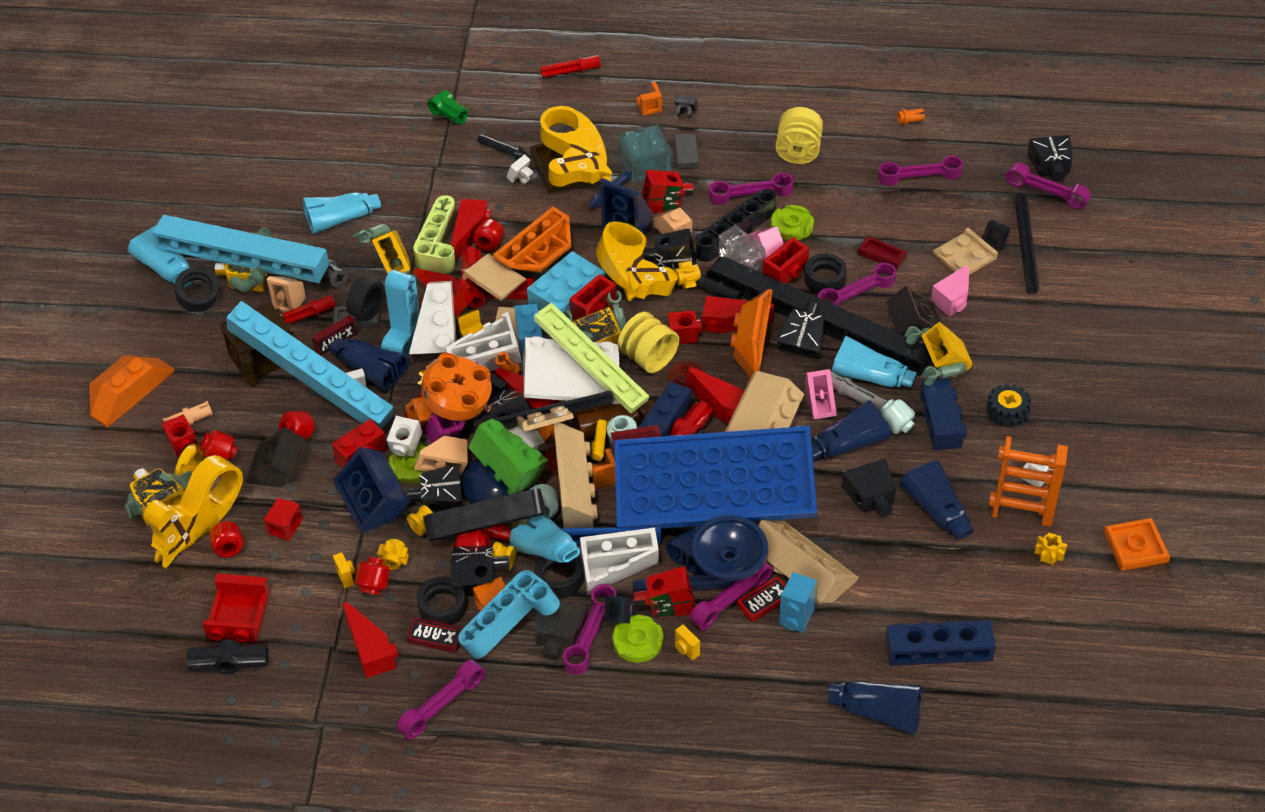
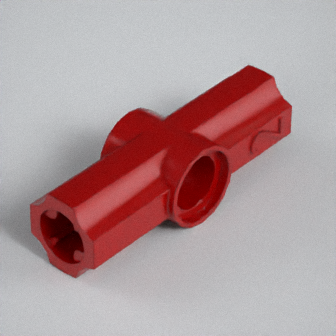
(470, 257)
(694, 420)

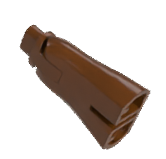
(587, 419)

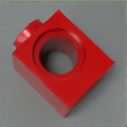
(685, 325)
(179, 434)
(283, 519)

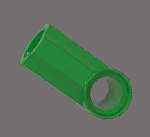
(444, 104)

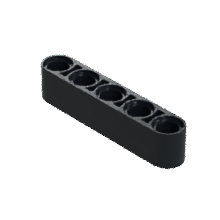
(746, 216)
(484, 514)

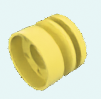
(799, 135)
(648, 342)

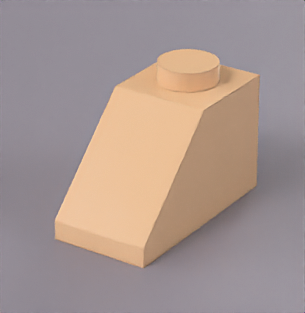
(672, 221)
(286, 293)
(443, 453)

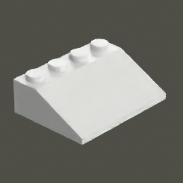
(556, 375)

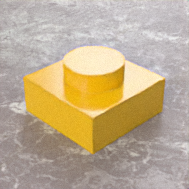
(344, 569)
(687, 642)

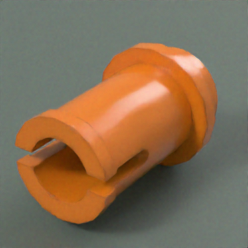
(909, 116)
(507, 363)

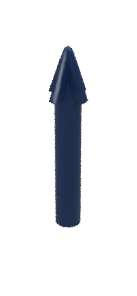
(596, 200)

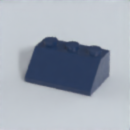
(370, 489)

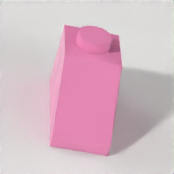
(769, 239)
(952, 292)

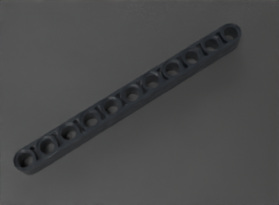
(837, 320)

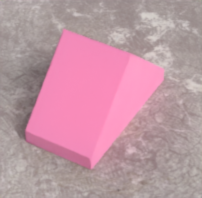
(820, 394)

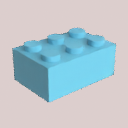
(562, 282)

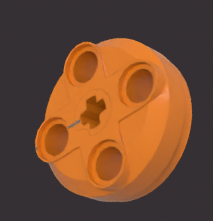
(456, 387)

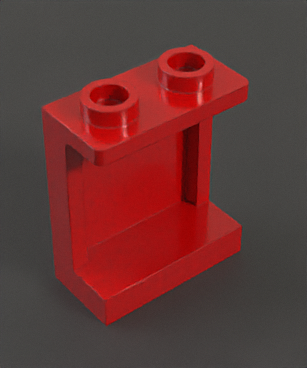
(237, 608)

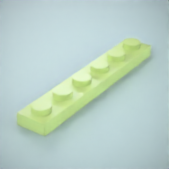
(591, 357)

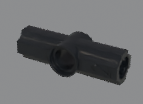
(228, 656)

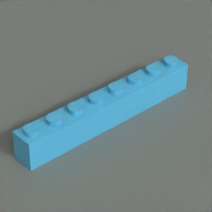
(240, 248)
(308, 366)

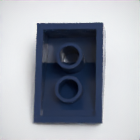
(624, 206)

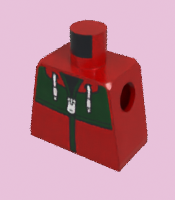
(664, 190)
(667, 593)

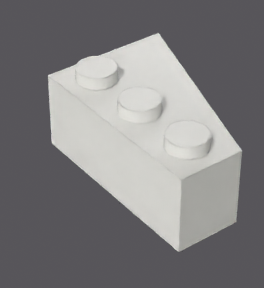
(436, 320)
(488, 343)
(617, 556)

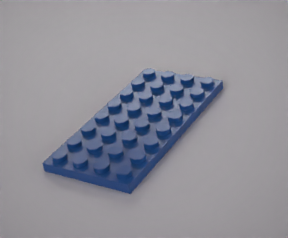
(715, 475)

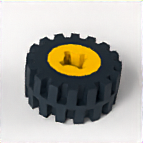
(1008, 405)

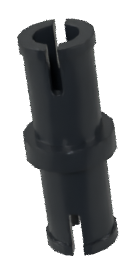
(718, 289)

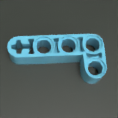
(403, 311)
(505, 611)

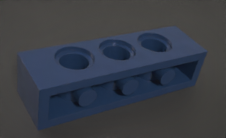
(929, 651)

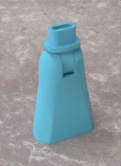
(330, 211)
(163, 262)
(863, 363)
(544, 540)

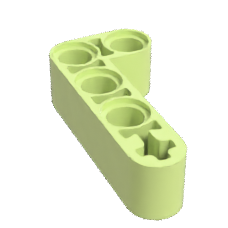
(430, 247)

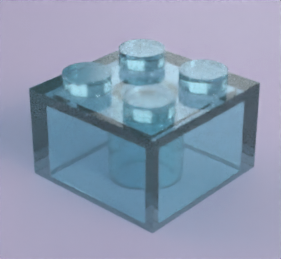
(644, 151)

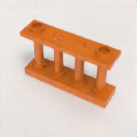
(1048, 493)

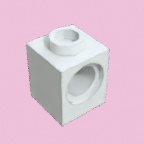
(401, 428)

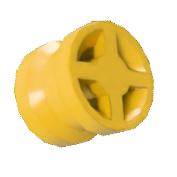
(416, 520)
(500, 550)

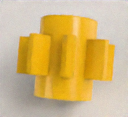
(687, 274)
(1050, 548)
(393, 553)

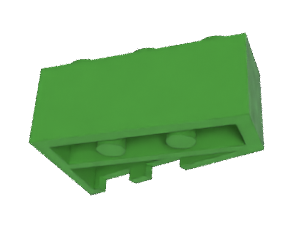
(507, 455)

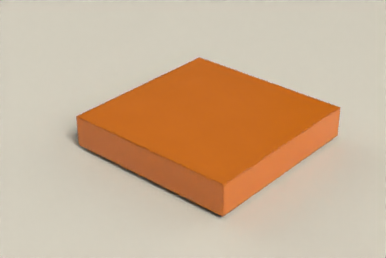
(1136, 544)

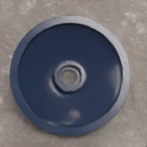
(480, 485)
(730, 538)

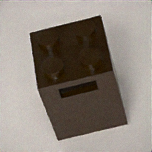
(246, 358)

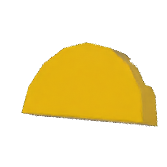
(597, 446)
(189, 459)

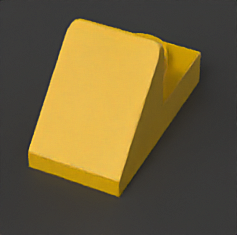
(468, 323)

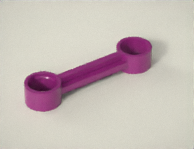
(920, 170)
(1048, 186)
(750, 188)
(861, 285)
(707, 612)
(588, 631)
(414, 721)

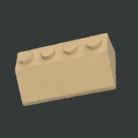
(766, 404)
(574, 477)
(793, 552)

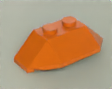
(538, 243)
(751, 332)
(124, 386)

